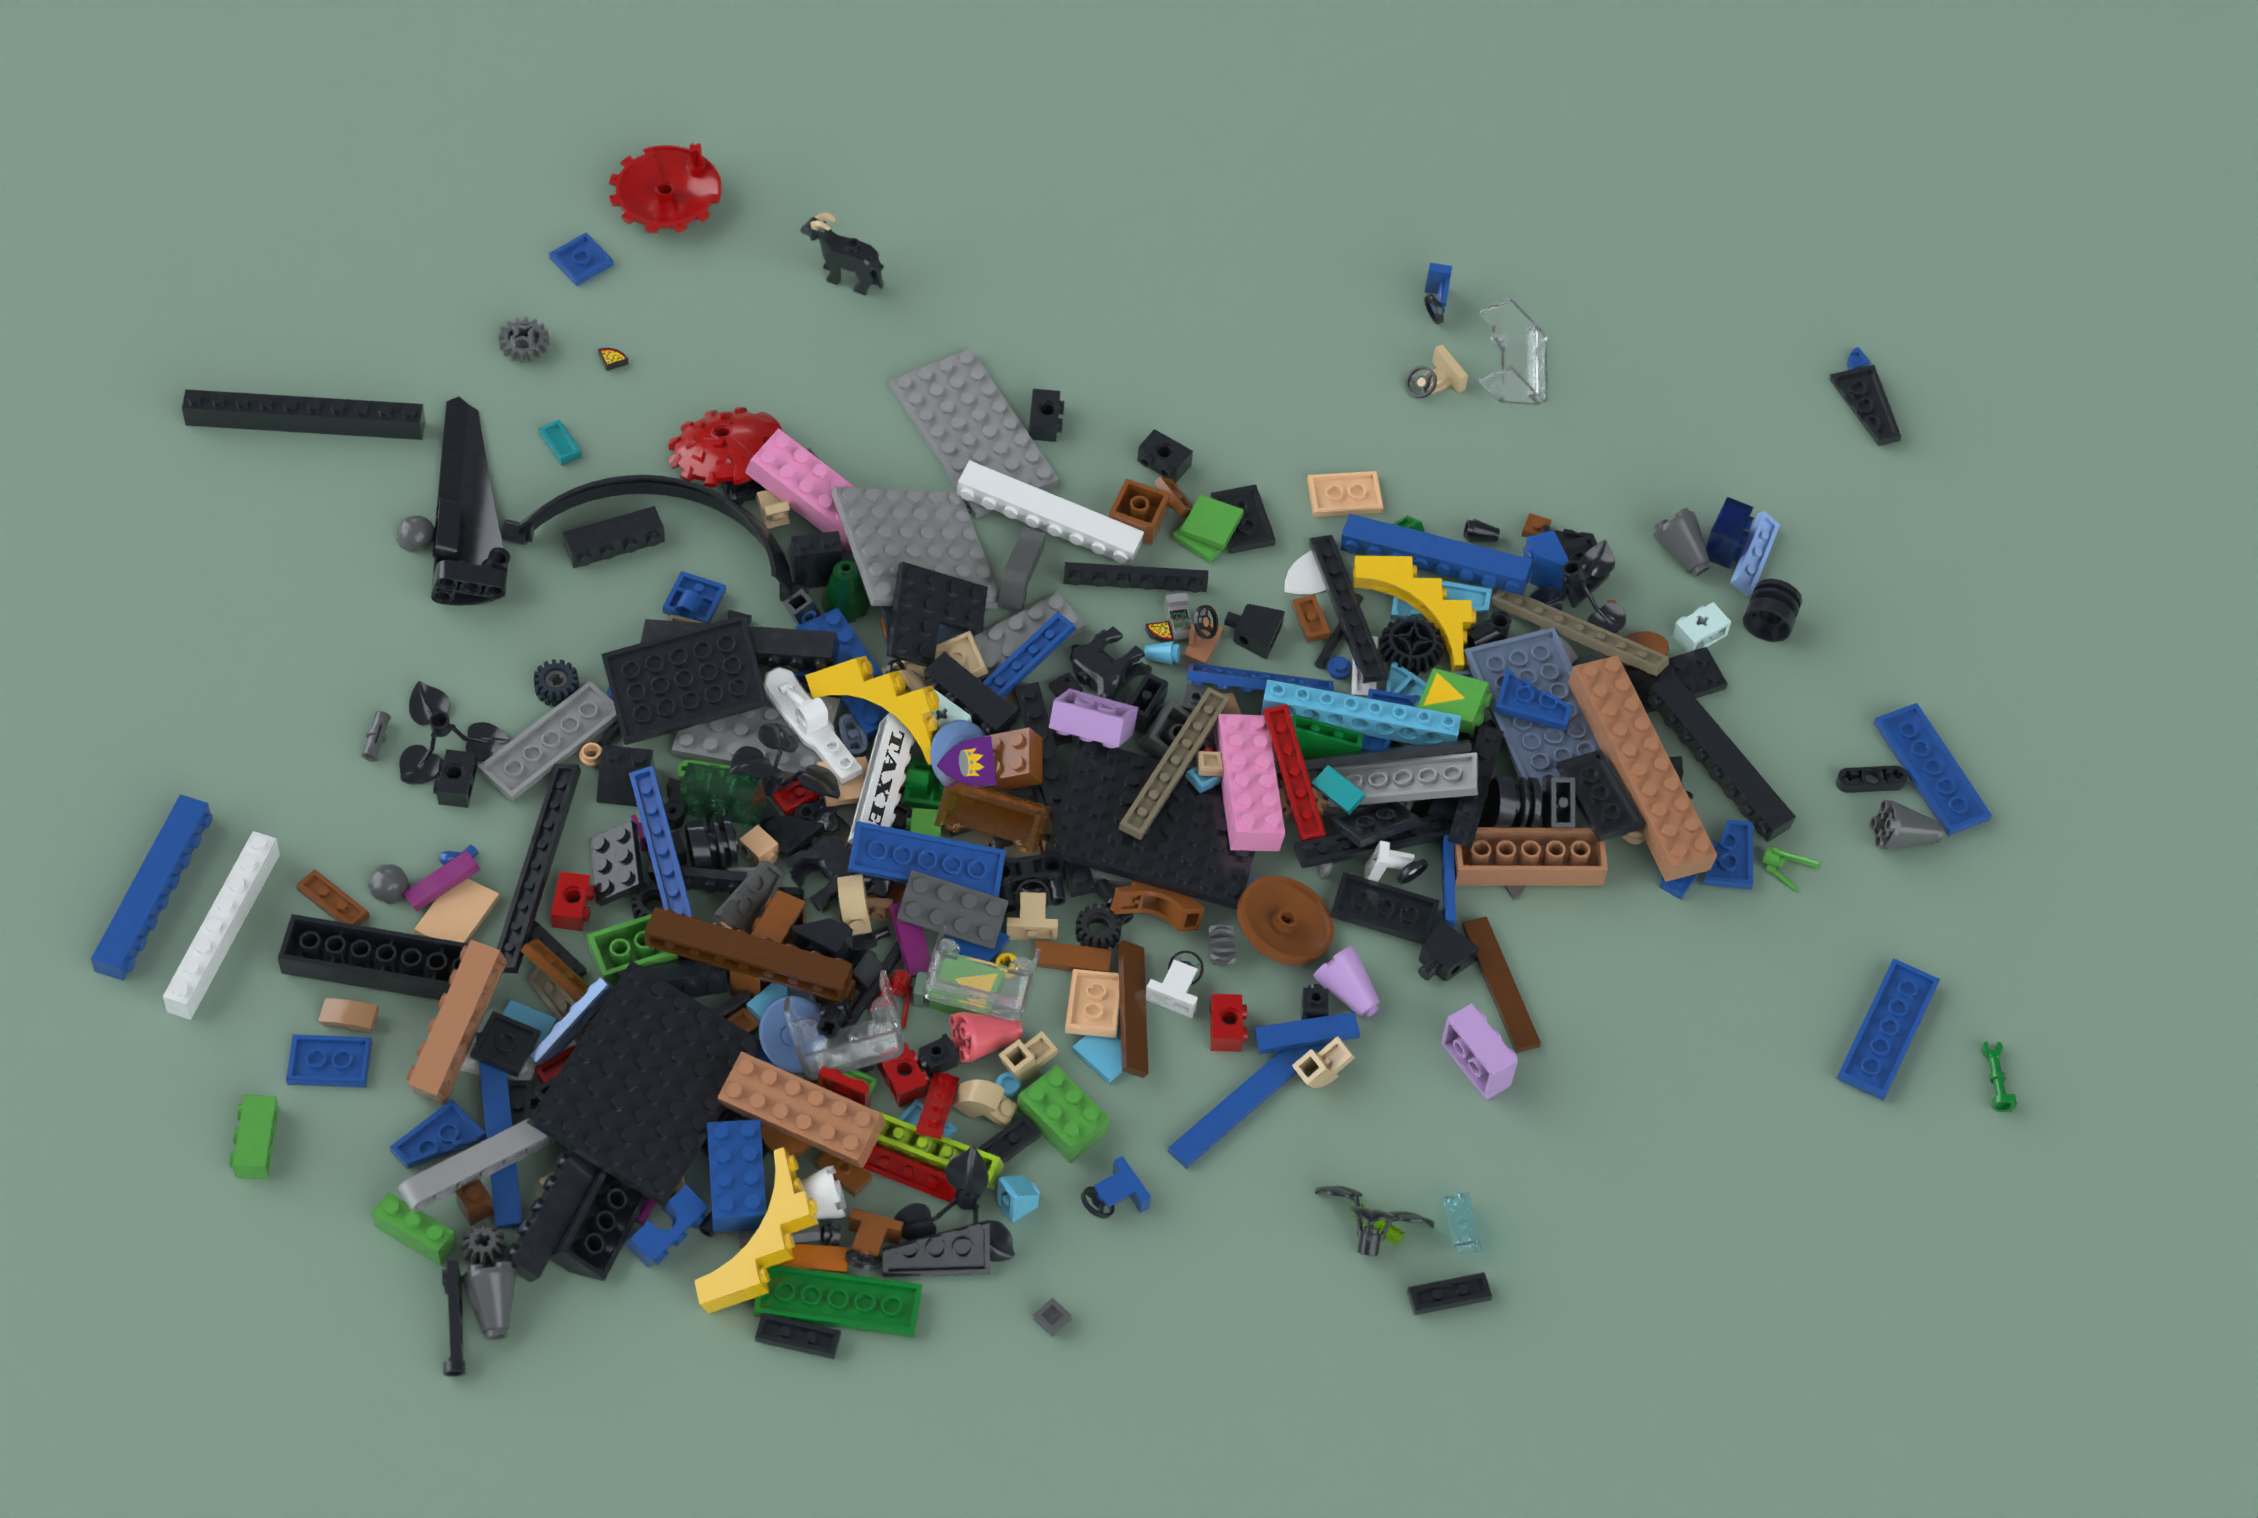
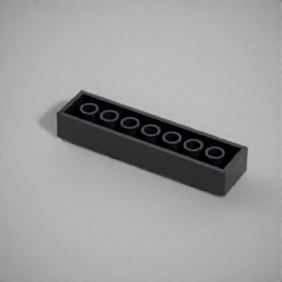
(368, 957)

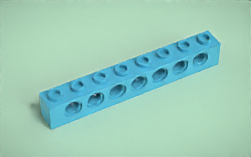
(1364, 715)

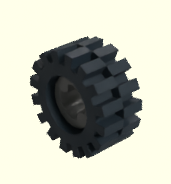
(544, 682)

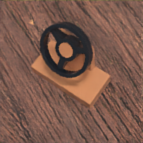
(1203, 636)

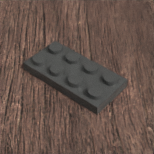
(965, 912)

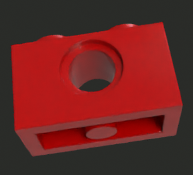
(569, 888)
(1227, 1036)
(908, 1087)

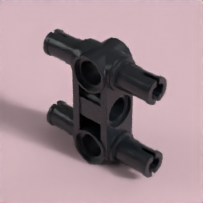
(1032, 867)

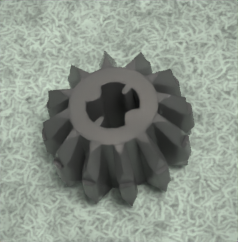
(1222, 944)
(493, 1245)

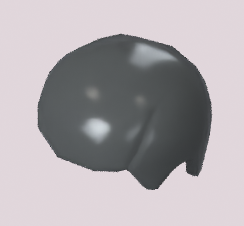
(415, 533)
(388, 883)

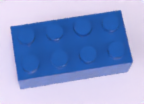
(736, 1175)

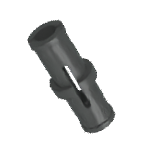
(374, 742)

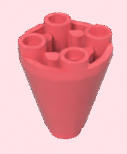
(981, 1034)

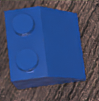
(1547, 560)

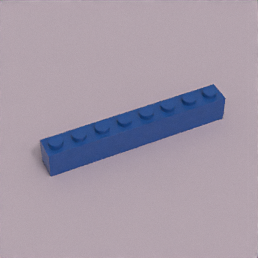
(1438, 554)
(151, 888)

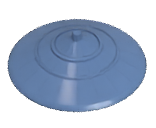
(946, 738)
(776, 1036)

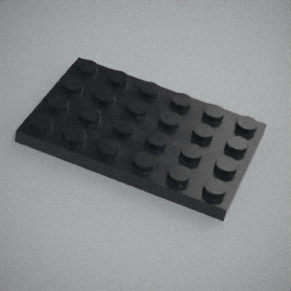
(684, 679)

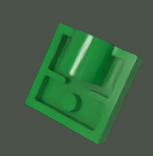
(922, 786)

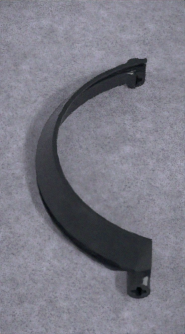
(523, 531)

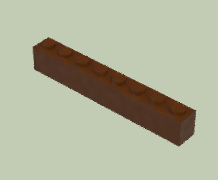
(748, 954)

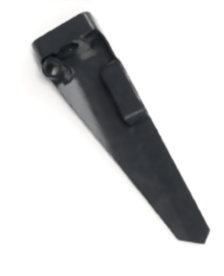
(467, 537)

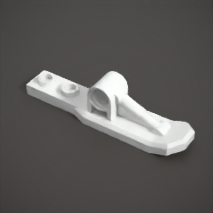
(810, 722)

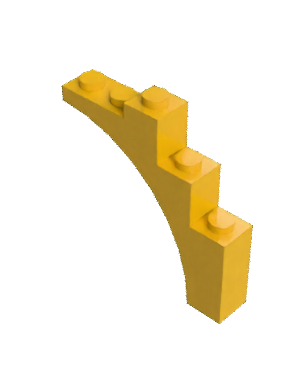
(1399, 578)
(888, 691)
(746, 1272)

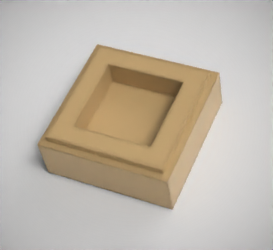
(1209, 763)

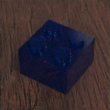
(1729, 532)

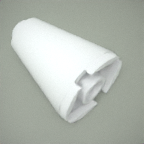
(826, 1193)

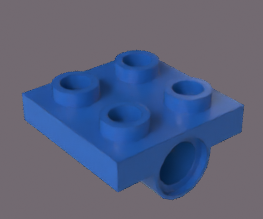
(694, 597)

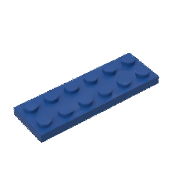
(1247, 680)
(865, 712)
(1932, 769)
(895, 852)
(1888, 1029)

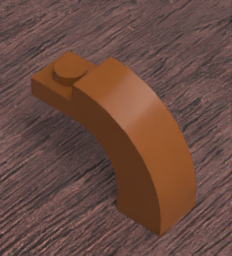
(1177, 909)

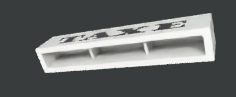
(884, 774)

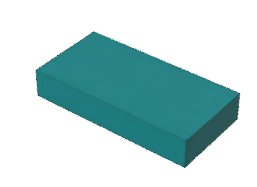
(560, 442)
(1338, 789)

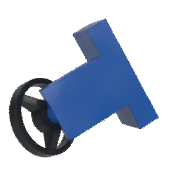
(1437, 283)
(1115, 1188)

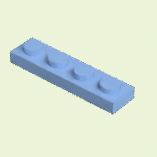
(1755, 553)
(571, 1025)

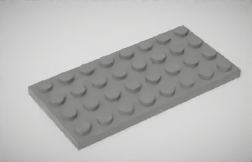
(969, 419)

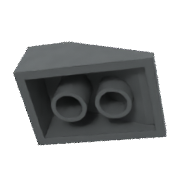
(1165, 728)

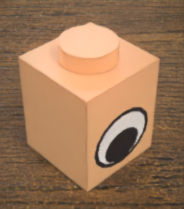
(758, 846)

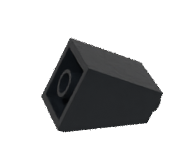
(814, 557)

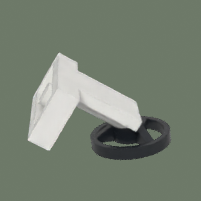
(1386, 858)
(1173, 991)

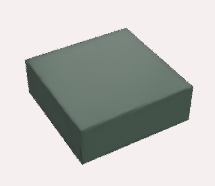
(918, 997)

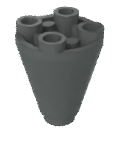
(1684, 541)
(1902, 827)
(491, 1296)

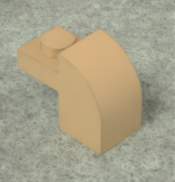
(772, 509)
(854, 903)
(1026, 1059)
(1322, 1067)
(984, 1098)

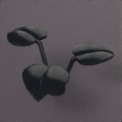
(1595, 563)
(432, 706)
(751, 762)
(971, 1176)
(1370, 1237)

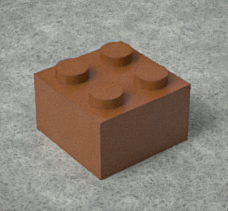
(1141, 508)
(1017, 759)

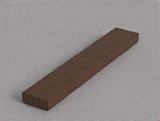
(1502, 985)
(1133, 1009)

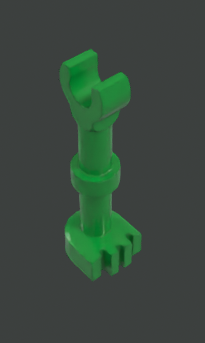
(2001, 1102)

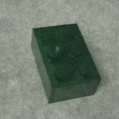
(716, 793)

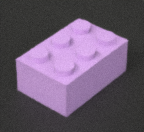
(1093, 718)
(1479, 1051)

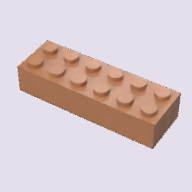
(1531, 858)
(456, 1022)
(802, 1110)

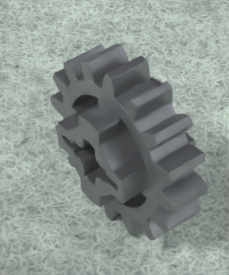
(524, 339)

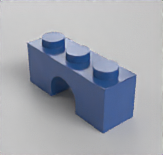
(651, 1243)

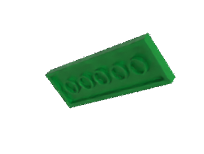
(841, 1300)

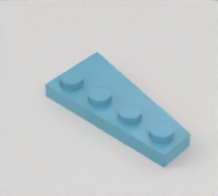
(1479, 599)

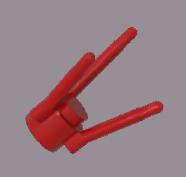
(900, 986)

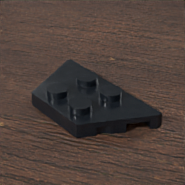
(1575, 547)

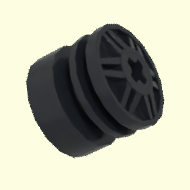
(1772, 610)
(1514, 802)
(712, 844)

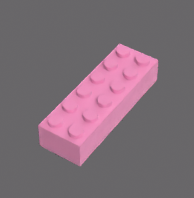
(800, 479)
(1249, 783)

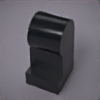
(675, 806)

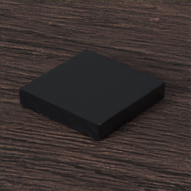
(505, 1044)

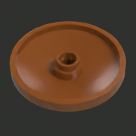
(1285, 920)

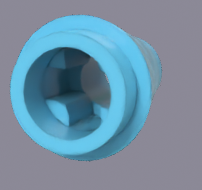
(1163, 652)

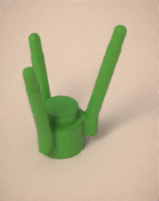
(1777, 858)

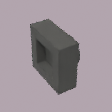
(1052, 1317)

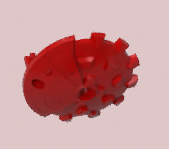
(666, 187)
(721, 445)

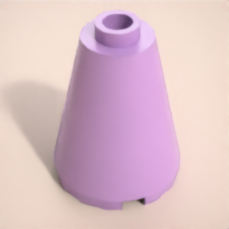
(1349, 982)

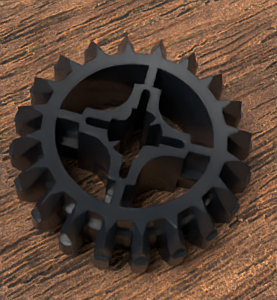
(1427, 644)

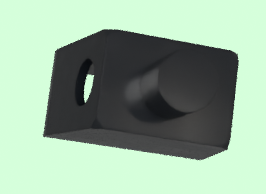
(1256, 628)
(1446, 953)

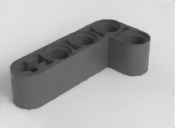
(1020, 569)

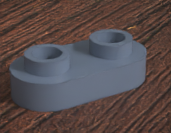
(852, 738)

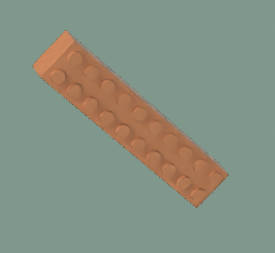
(1642, 767)

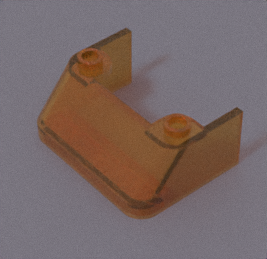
(993, 814)

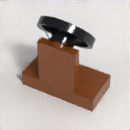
(871, 1232)

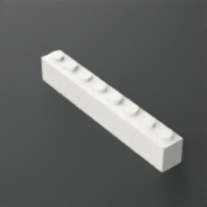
(1049, 513)
(221, 925)

